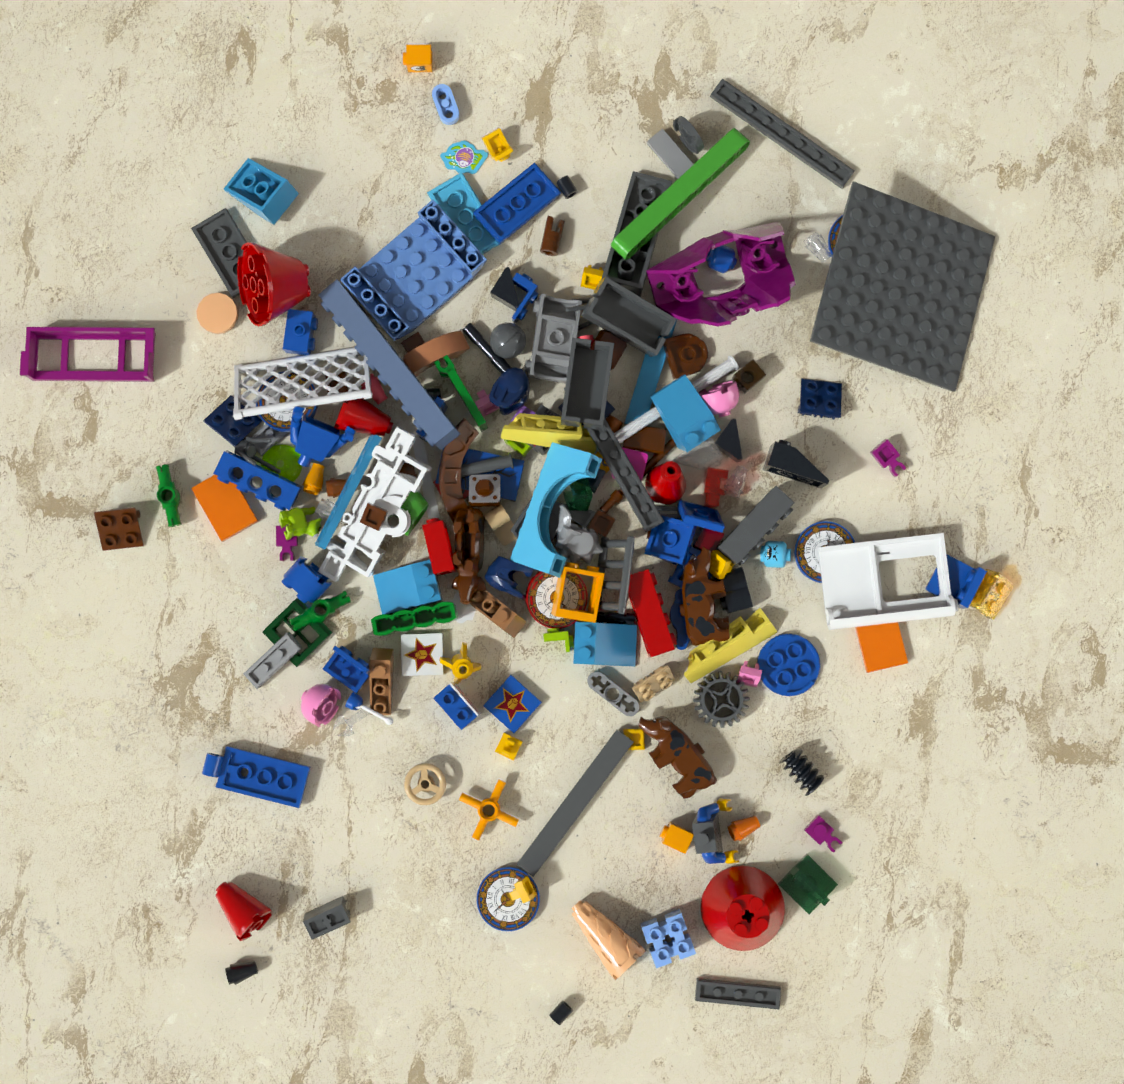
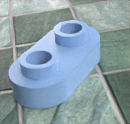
(445, 105)

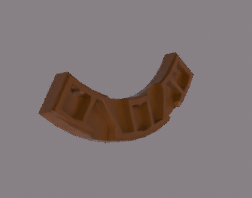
(451, 468)

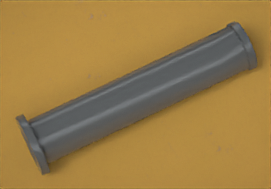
(487, 465)

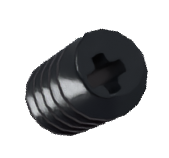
(802, 771)

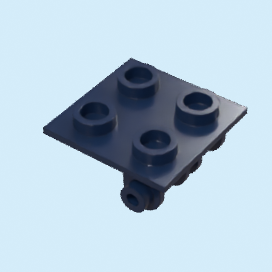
(820, 398)
(223, 422)

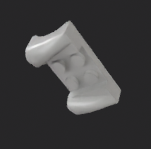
(552, 338)

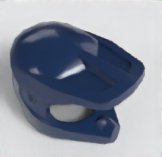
(510, 388)
(501, 575)

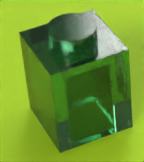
(578, 495)

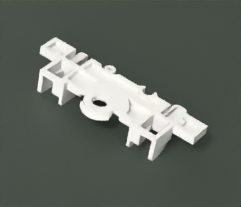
(387, 491)

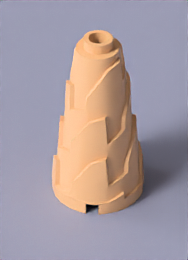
(608, 940)

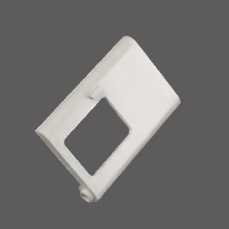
(854, 582)

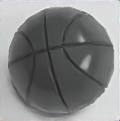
(507, 340)

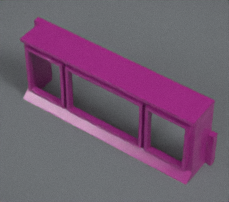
(29, 357)

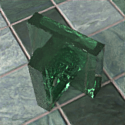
(808, 884)

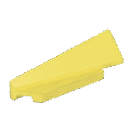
(546, 429)
(743, 637)

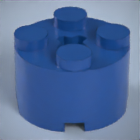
(306, 580)

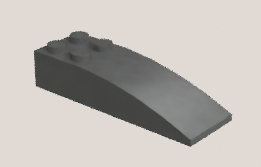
(632, 272)

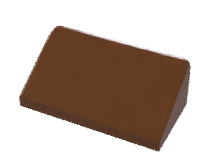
(647, 439)

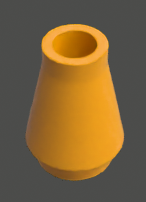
(314, 480)

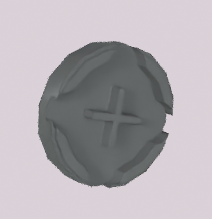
(689, 135)

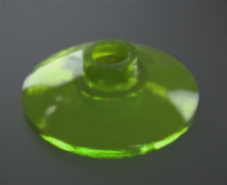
(291, 467)

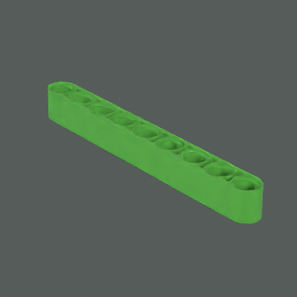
(680, 194)

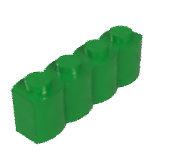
(408, 620)

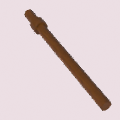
(617, 496)

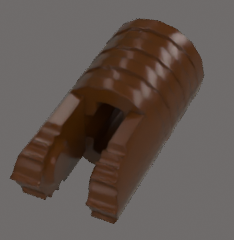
(551, 239)

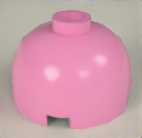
(721, 398)
(319, 704)

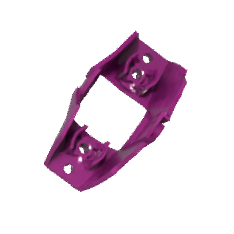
(764, 268)

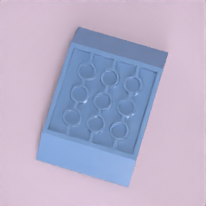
(415, 272)

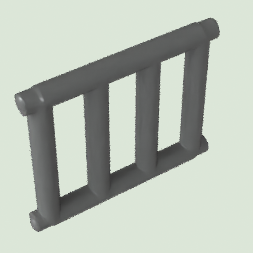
(625, 564)

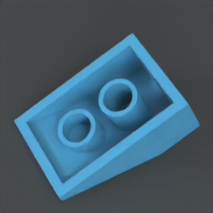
(261, 191)
(685, 414)
(407, 587)
(605, 644)

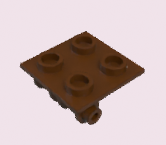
(119, 528)

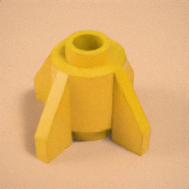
(461, 660)

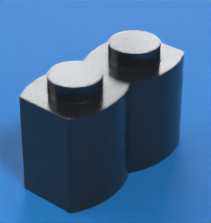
(737, 592)

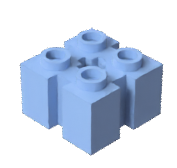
(663, 951)

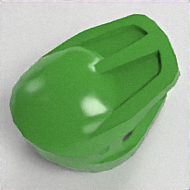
(416, 507)

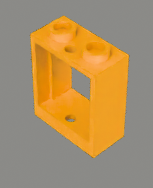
(591, 614)

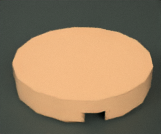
(217, 313)

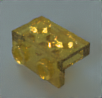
(992, 594)

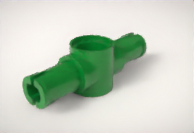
(166, 485)
(311, 616)

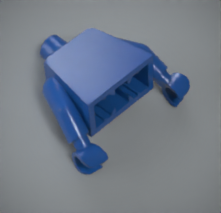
(315, 438)

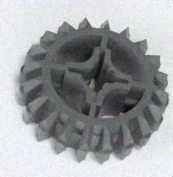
(715, 707)

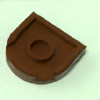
(685, 354)

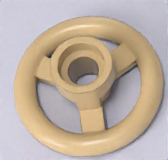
(424, 767)

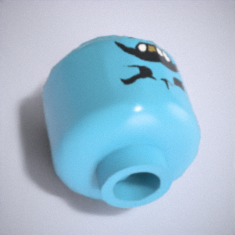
(775, 554)

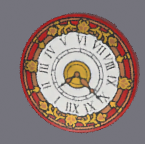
(541, 594)

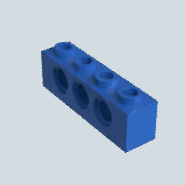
(225, 473)

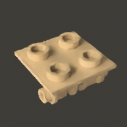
(659, 680)

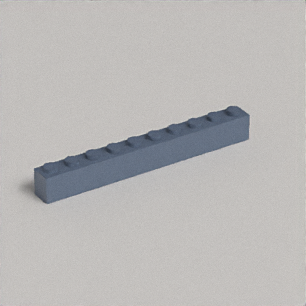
(389, 364)

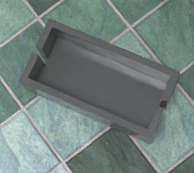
(628, 317)
(587, 384)
(755, 525)

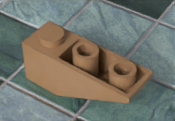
(497, 612)
(381, 680)

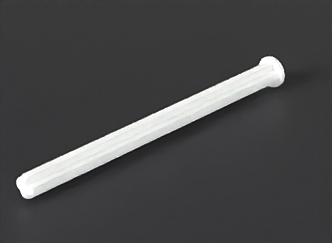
(653, 414)

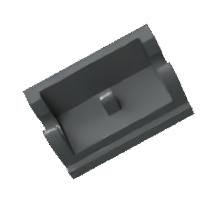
(327, 918)

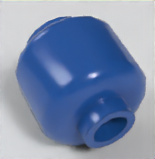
(721, 259)

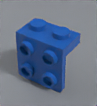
(346, 669)

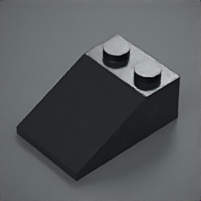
(792, 464)

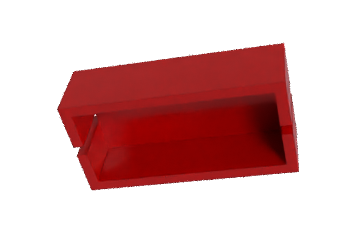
(649, 614)

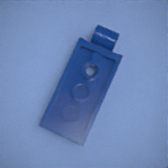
(267, 776)

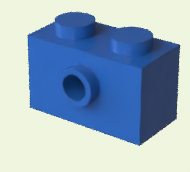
(299, 332)

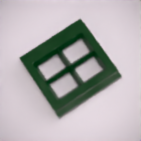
(274, 636)

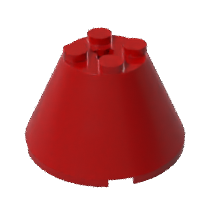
(270, 282)
(725, 905)

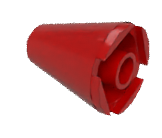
(363, 418)
(666, 483)
(242, 910)

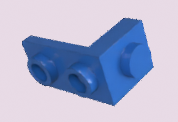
(526, 284)

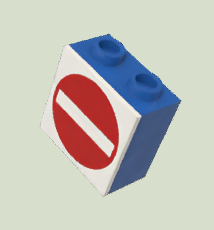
(457, 705)

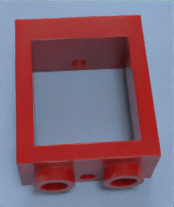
(439, 547)

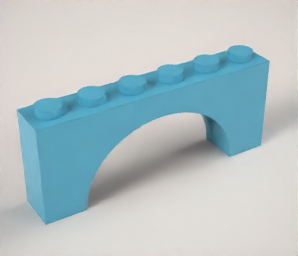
(560, 469)

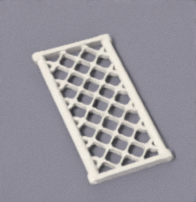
(292, 363)

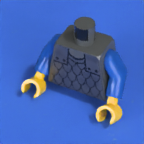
(708, 835)

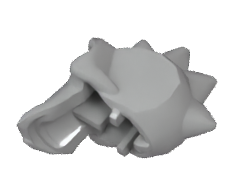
(575, 541)

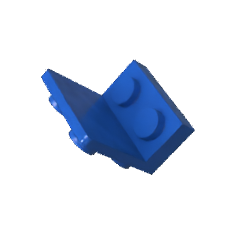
(963, 581)

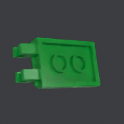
(451, 373)

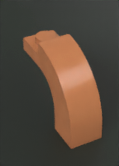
(426, 355)

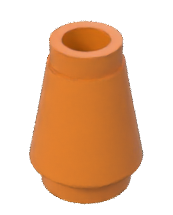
(742, 828)

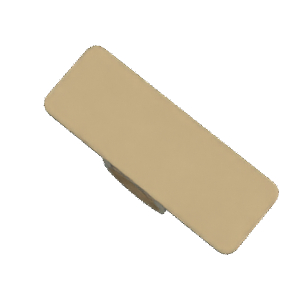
(499, 522)

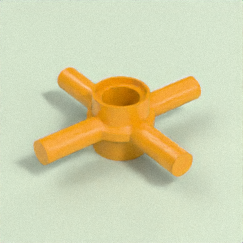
(493, 800)

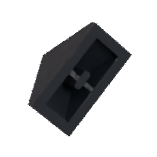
(504, 290)
(729, 442)

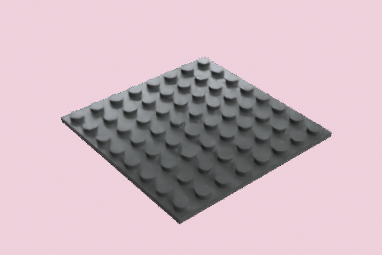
(902, 287)

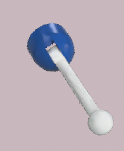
(355, 702)

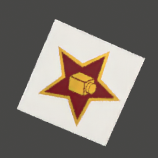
(421, 654)

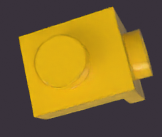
(497, 145)

